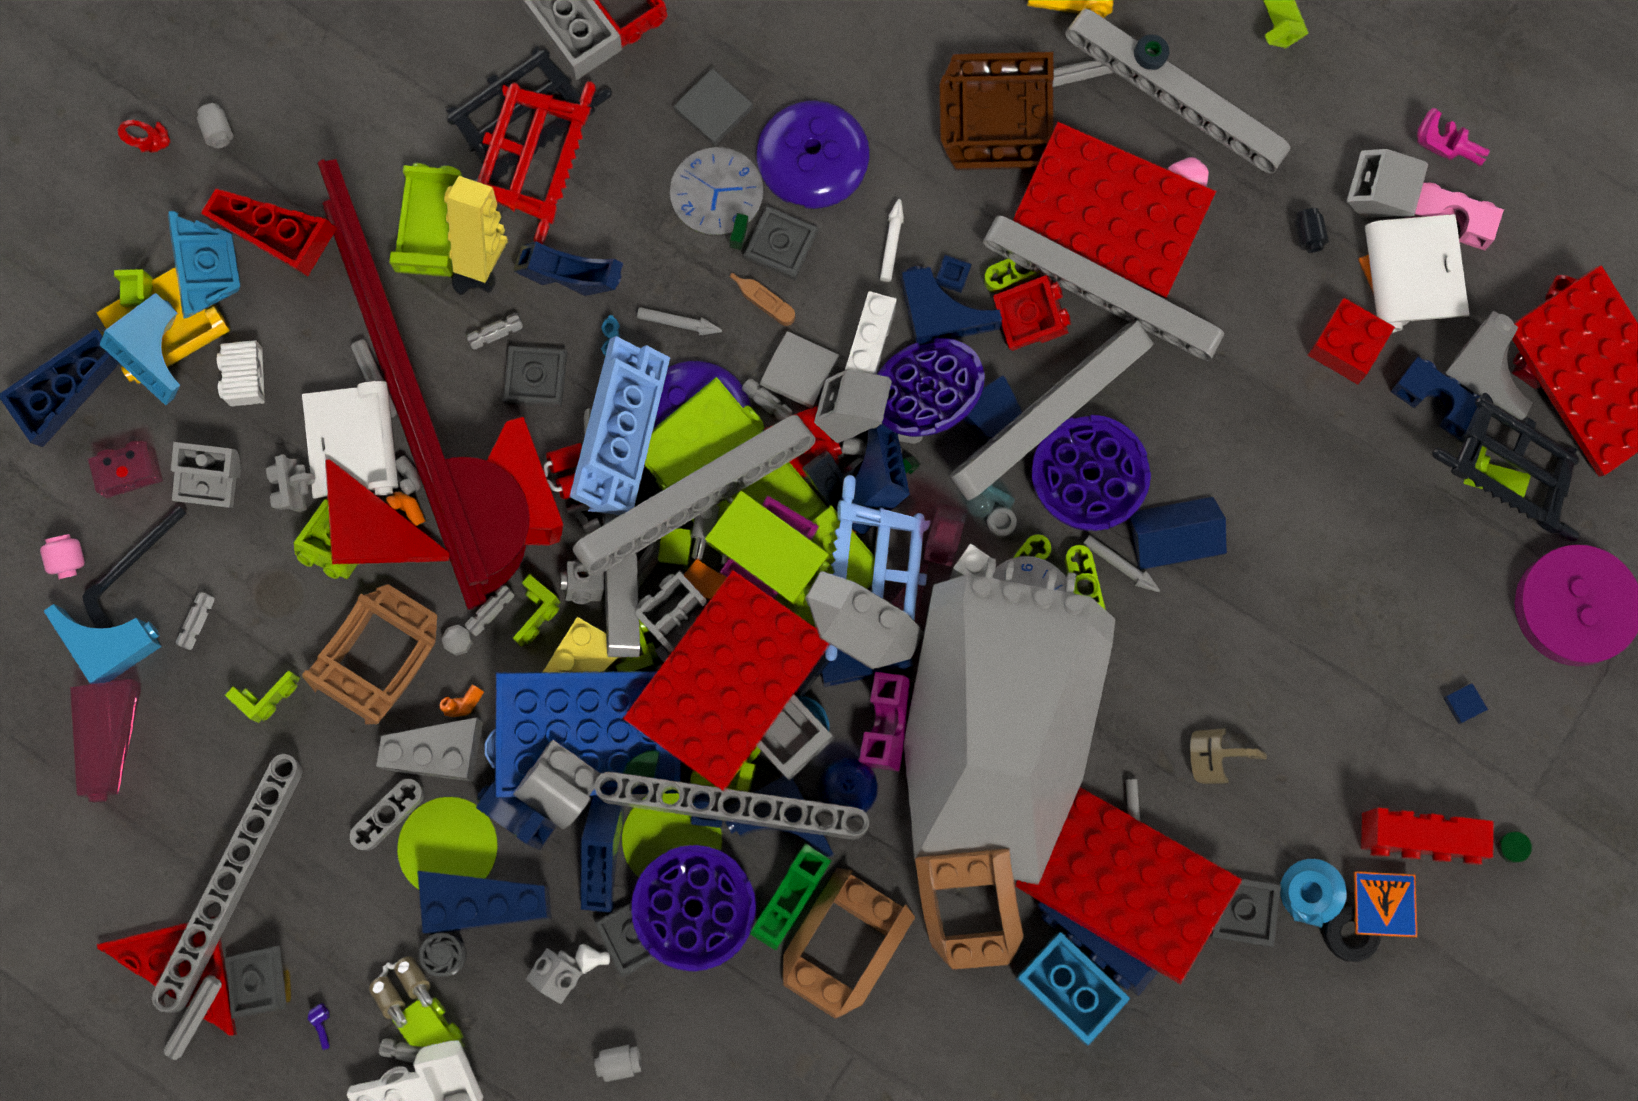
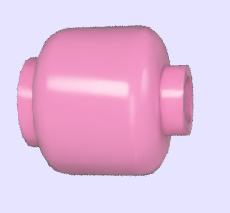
(1191, 169)
(62, 556)

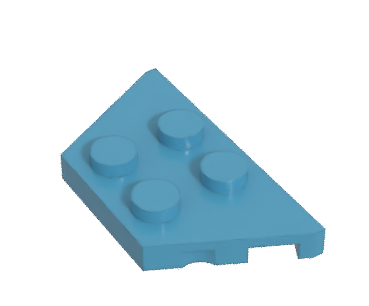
(202, 263)

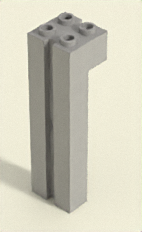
(795, 733)

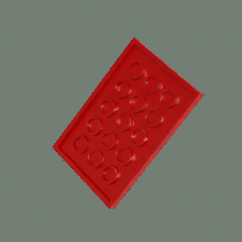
(1114, 208)
(1587, 363)
(727, 680)
(1133, 886)

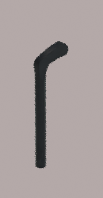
(93, 594)

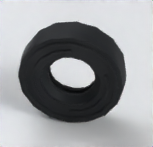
(1339, 948)

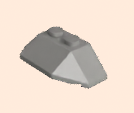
(861, 622)

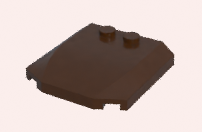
(997, 109)

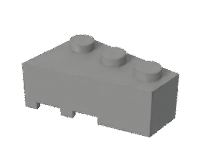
(433, 751)

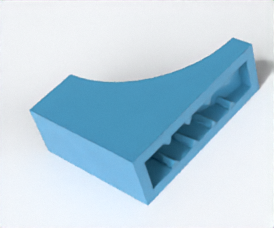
(137, 345)
(104, 651)

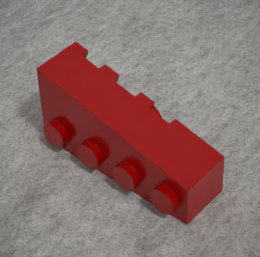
(277, 231)
(1426, 835)

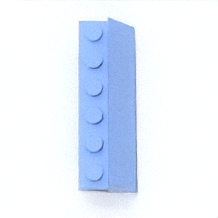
(620, 427)

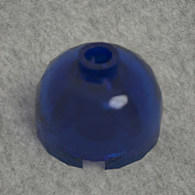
(863, 778)

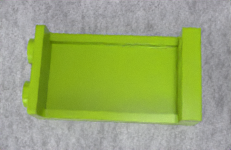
(423, 227)
(768, 548)

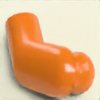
(461, 706)

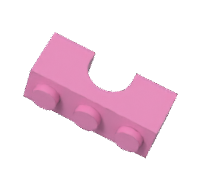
(1476, 219)

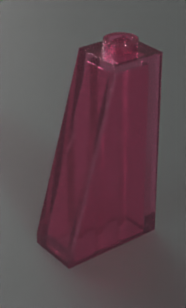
(101, 735)

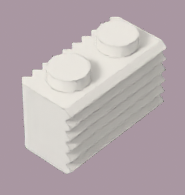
(241, 373)

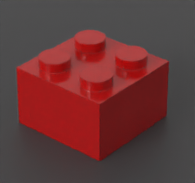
(1351, 341)

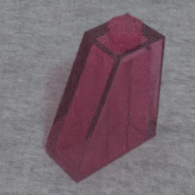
(945, 534)

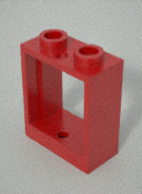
(633, 31)

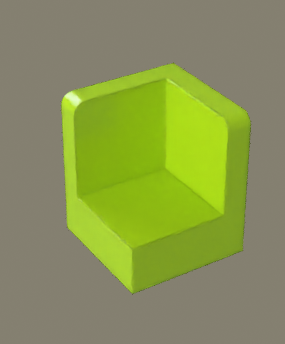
(134, 286)
(676, 548)

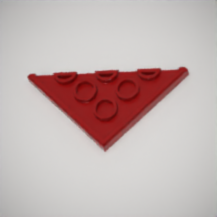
(370, 530)
(150, 953)

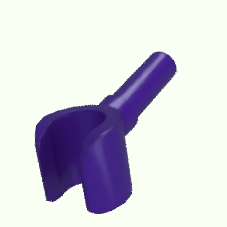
(316, 1017)

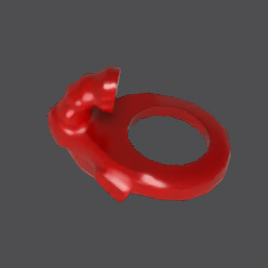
(155, 141)

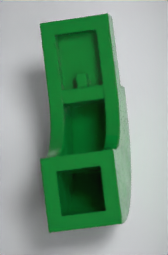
(790, 897)

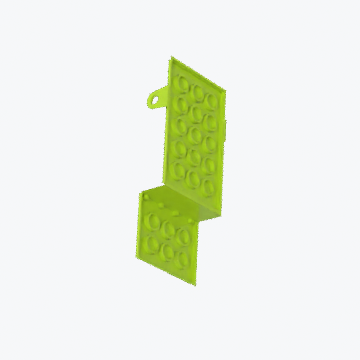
(713, 426)

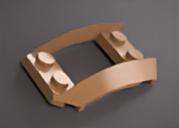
(351, 689)
(971, 870)
(869, 907)

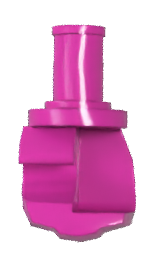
(1452, 143)

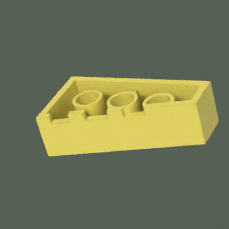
(473, 228)
(582, 651)

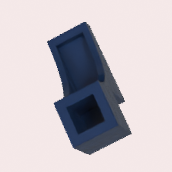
(574, 272)

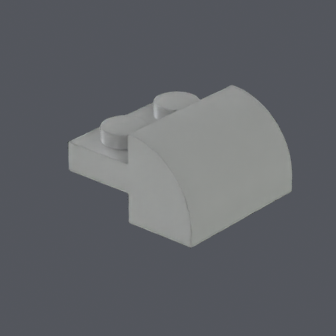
(204, 474)
(558, 785)

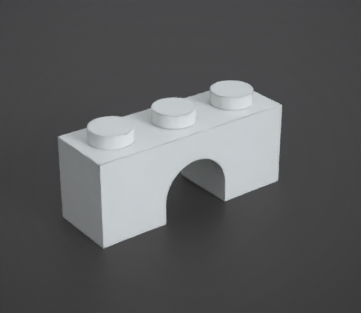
(871, 333)

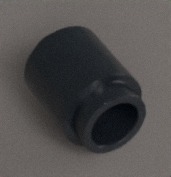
(1311, 230)

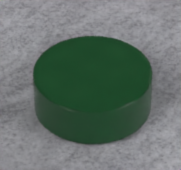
(1514, 847)

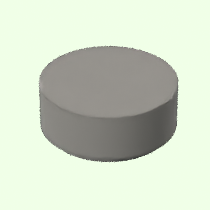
(1001, 522)

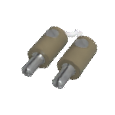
(388, 997)

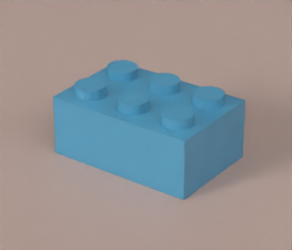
(1072, 988)

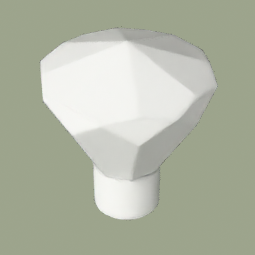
(589, 958)

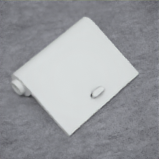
(1410, 269)
(354, 433)

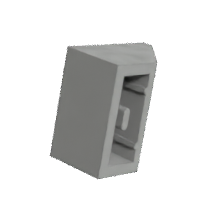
(1386, 184)
(852, 404)

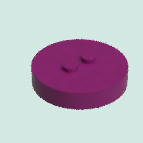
(1578, 605)

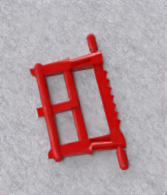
(543, 105)

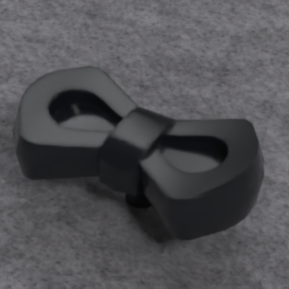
(462, 283)

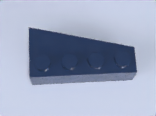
(58, 388)
(471, 902)
(1126, 969)

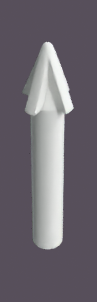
(896, 218)

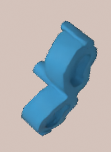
(610, 329)

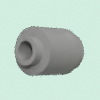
(214, 125)
(618, 1063)

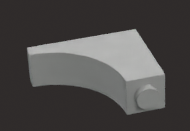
(1484, 365)

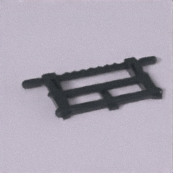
(557, 82)
(1558, 483)

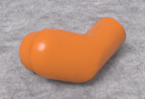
(408, 504)

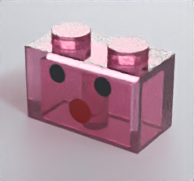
(125, 469)

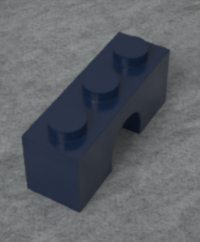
(1424, 381)

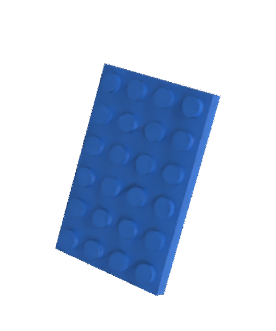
(581, 715)

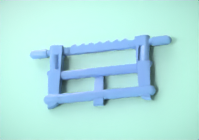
(884, 520)

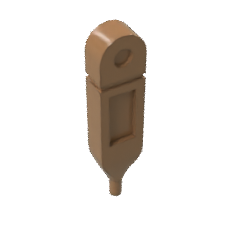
(765, 300)

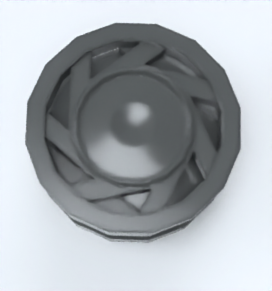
(442, 955)

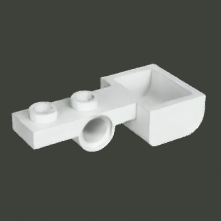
(439, 1076)

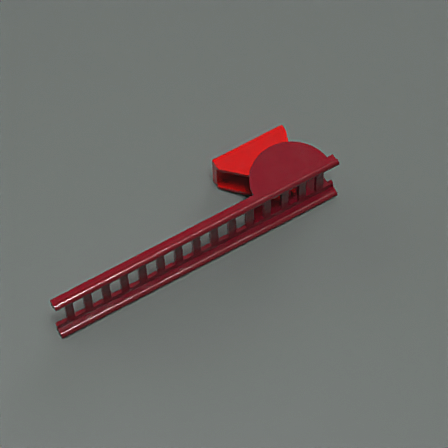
(479, 505)

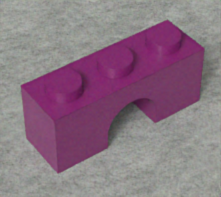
(892, 702)

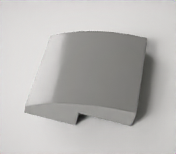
(799, 370)

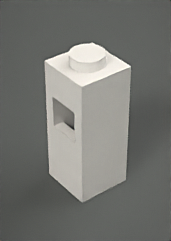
(971, 562)

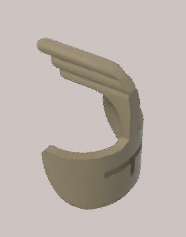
(1201, 765)

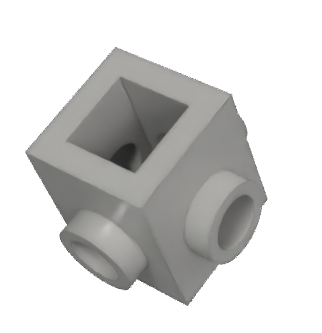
(579, 585)
(554, 975)

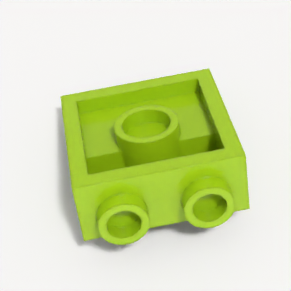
(314, 546)

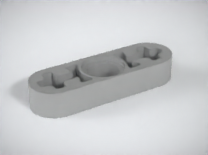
(375, 836)

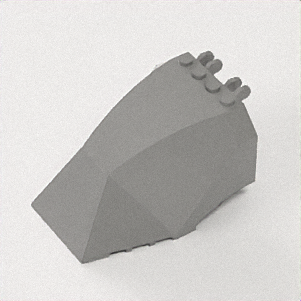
(1003, 715)

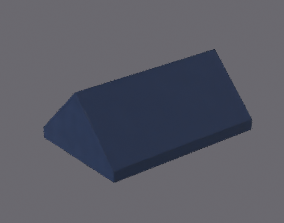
(1178, 533)

